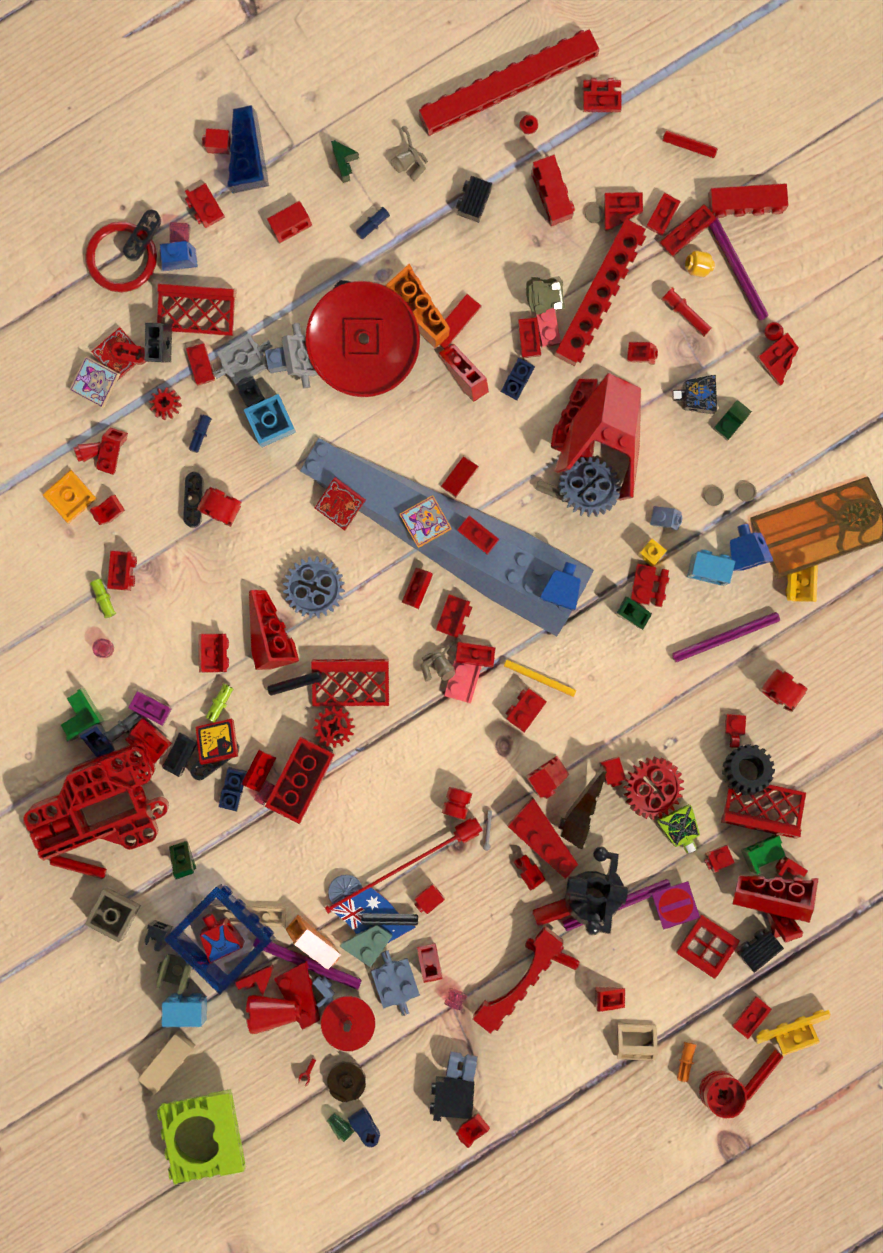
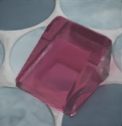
(179, 232)

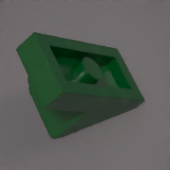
(343, 155)
(732, 420)
(633, 613)
(182, 860)

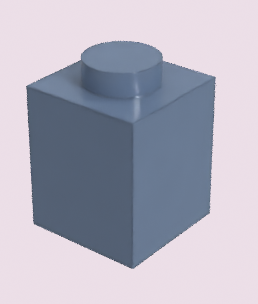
(276, 360)

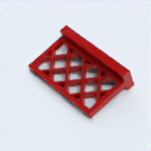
(201, 293)
(355, 666)
(765, 824)

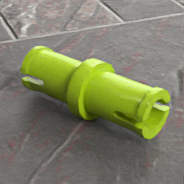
(102, 598)
(219, 702)

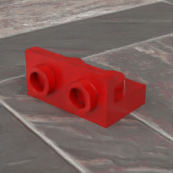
(205, 205)
(453, 616)
(525, 710)

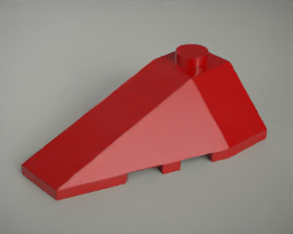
(269, 640)

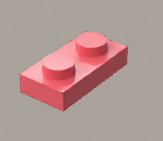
(548, 328)

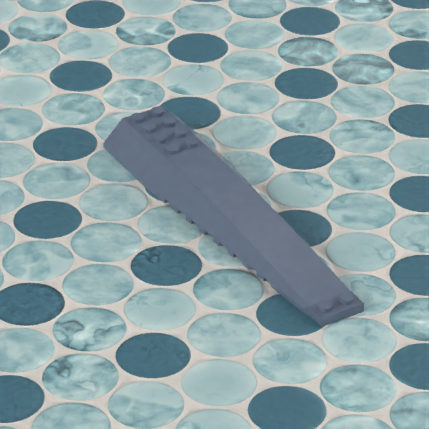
(511, 572)

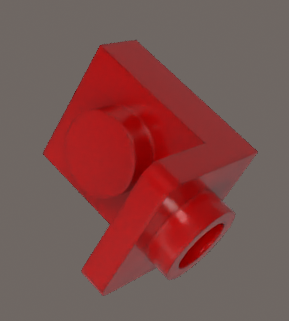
(642, 352)
(718, 858)
(794, 868)

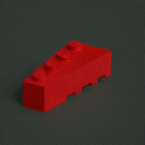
(538, 833)
(777, 896)

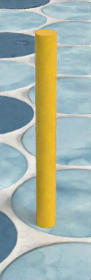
(540, 678)

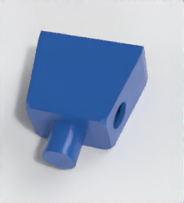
(177, 256)
(749, 549)
(562, 588)

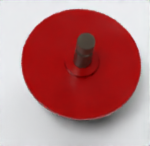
(348, 1023)

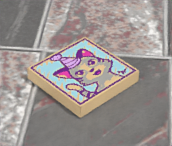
(94, 382)

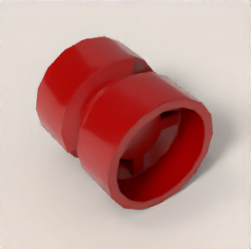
(457, 803)

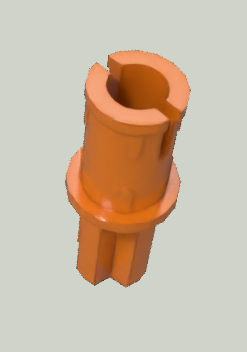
(686, 1062)

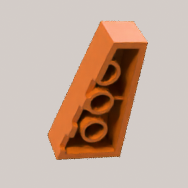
(429, 319)

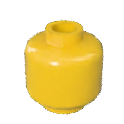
(699, 263)

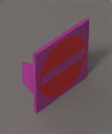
(675, 905)

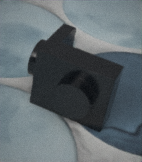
(249, 391)

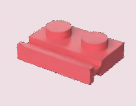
(464, 682)

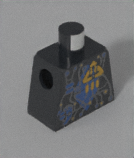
(698, 395)

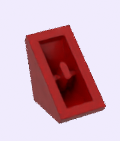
(609, 998)

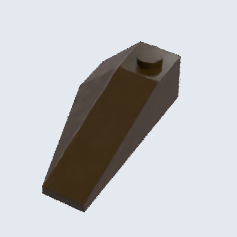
(577, 819)

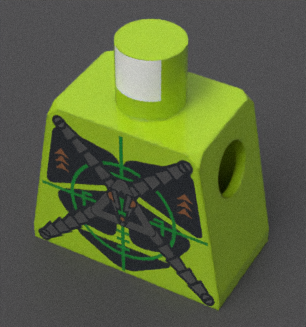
(680, 828)

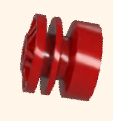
(732, 1100)

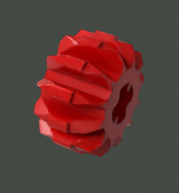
(158, 407)

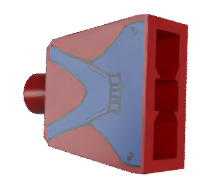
(219, 938)

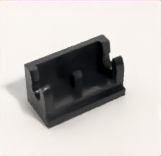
(180, 755)
(158, 931)

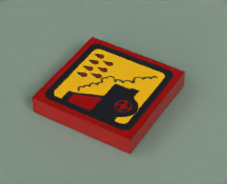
(216, 741)

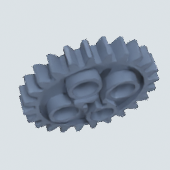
(601, 498)
(320, 571)

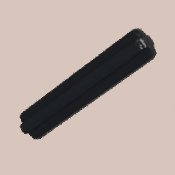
(294, 683)
(389, 919)

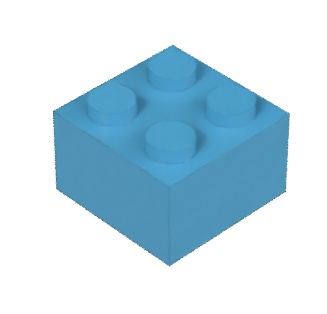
(269, 420)
(711, 568)
(184, 1010)

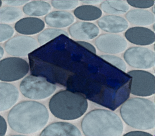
(247, 159)

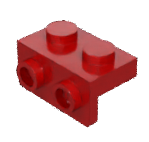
(121, 570)
(213, 653)

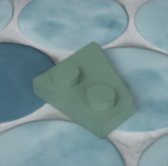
(368, 944)

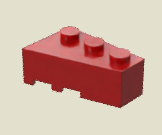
(552, 190)
(547, 777)

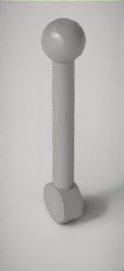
(486, 846)

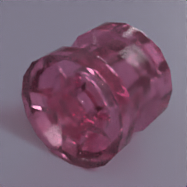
(106, 646)
(455, 999)

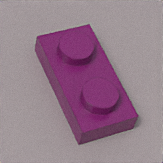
(150, 708)

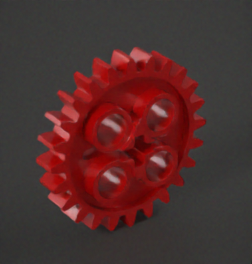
(666, 775)

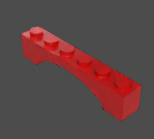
(491, 1013)

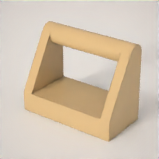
(637, 1052)

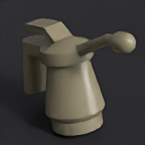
(404, 160)
(443, 666)

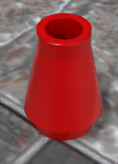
(87, 451)

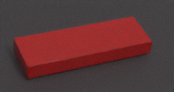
(688, 230)
(460, 318)

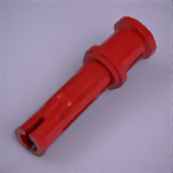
(679, 305)

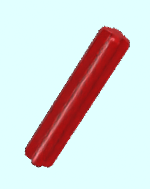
(690, 144)
(78, 866)
(562, 958)
(763, 1073)

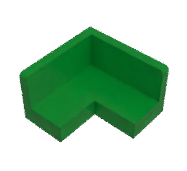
(86, 715)
(763, 853)

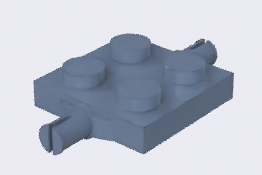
(395, 982)

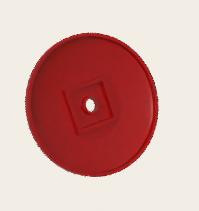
(335, 343)

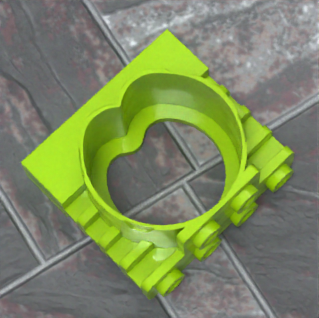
(221, 1110)

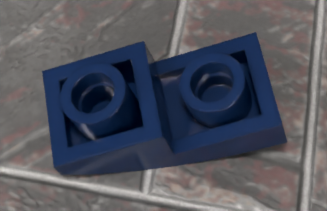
(517, 379)
(232, 789)

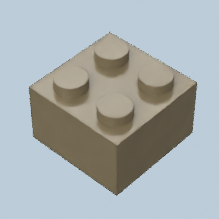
(112, 914)

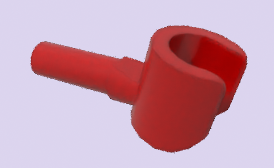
(307, 1073)

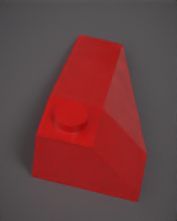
(578, 397)

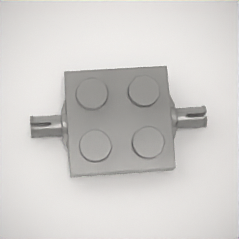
(297, 356)
(242, 359)

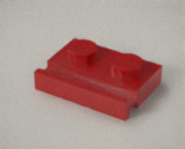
(154, 740)

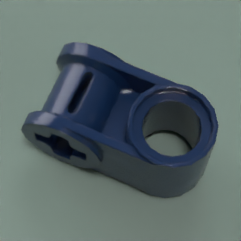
(364, 1124)

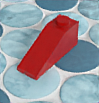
(465, 372)

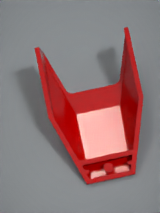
(609, 418)

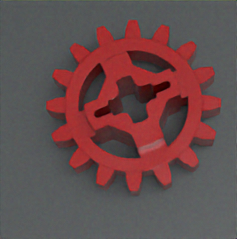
(343, 730)

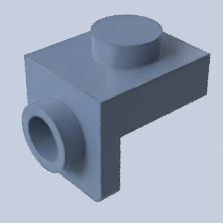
(666, 517)
(324, 987)

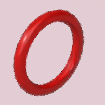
(101, 280)

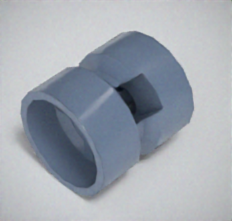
(468, 1066)

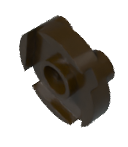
(335, 1082)

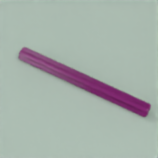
(738, 270)
(726, 637)
(632, 898)
(314, 966)

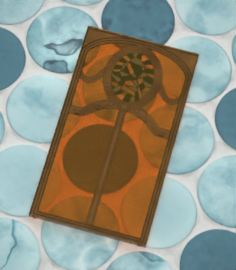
(821, 527)

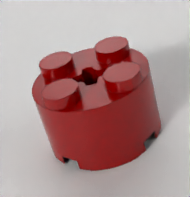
(219, 507)
(783, 690)

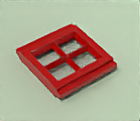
(708, 946)

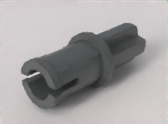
(123, 726)

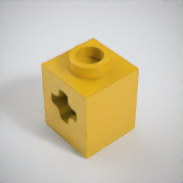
(652, 552)

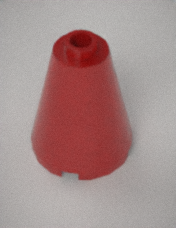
(270, 1013)

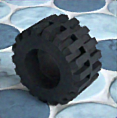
(763, 766)

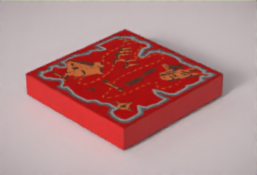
(104, 354)
(340, 504)

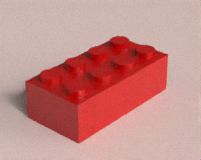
(300, 780)

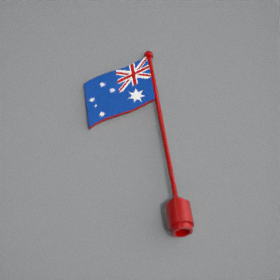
(371, 902)

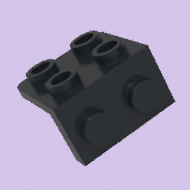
(452, 1098)

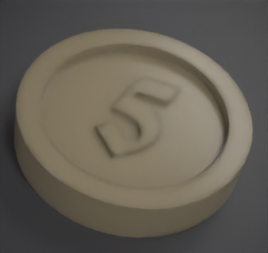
(594, 213)
(746, 492)
(714, 496)

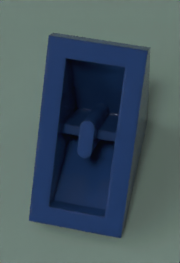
(97, 740)

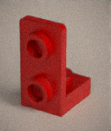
(110, 449)

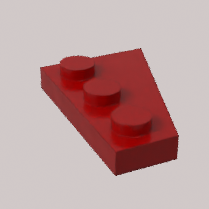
(296, 986)

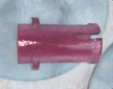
(264, 793)

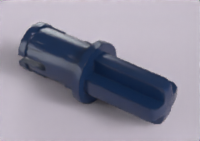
(372, 223)
(199, 433)

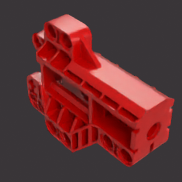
(70, 802)

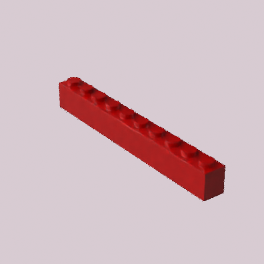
(509, 82)

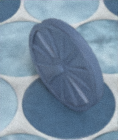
(342, 887)

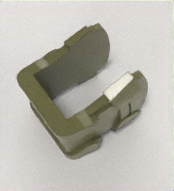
(544, 294)
(166, 974)

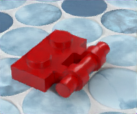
(602, 100)
(643, 585)

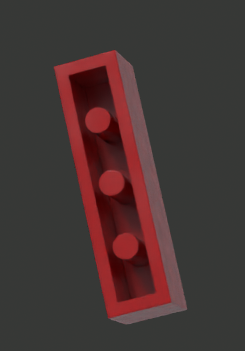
(748, 200)

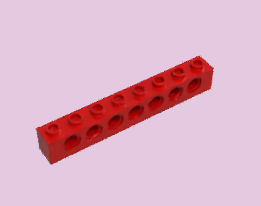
(628, 231)

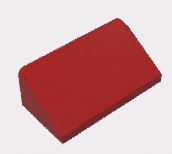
(459, 476)
(551, 912)

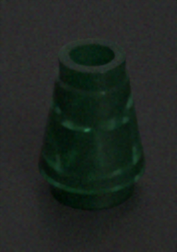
(340, 1127)

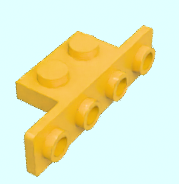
(795, 1035)

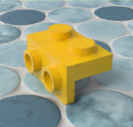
(802, 585)

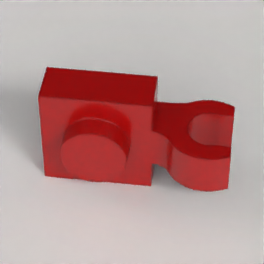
(735, 726)
(531, 873)

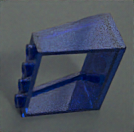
(197, 958)

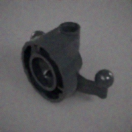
(592, 910)

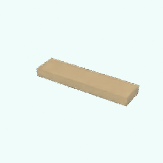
(268, 915)

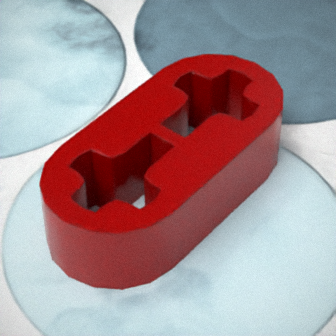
(130, 348)

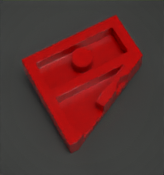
(621, 207)
(778, 357)

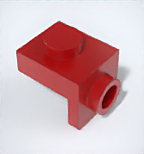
(107, 510)
(472, 1130)

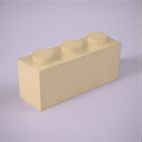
(165, 1061)

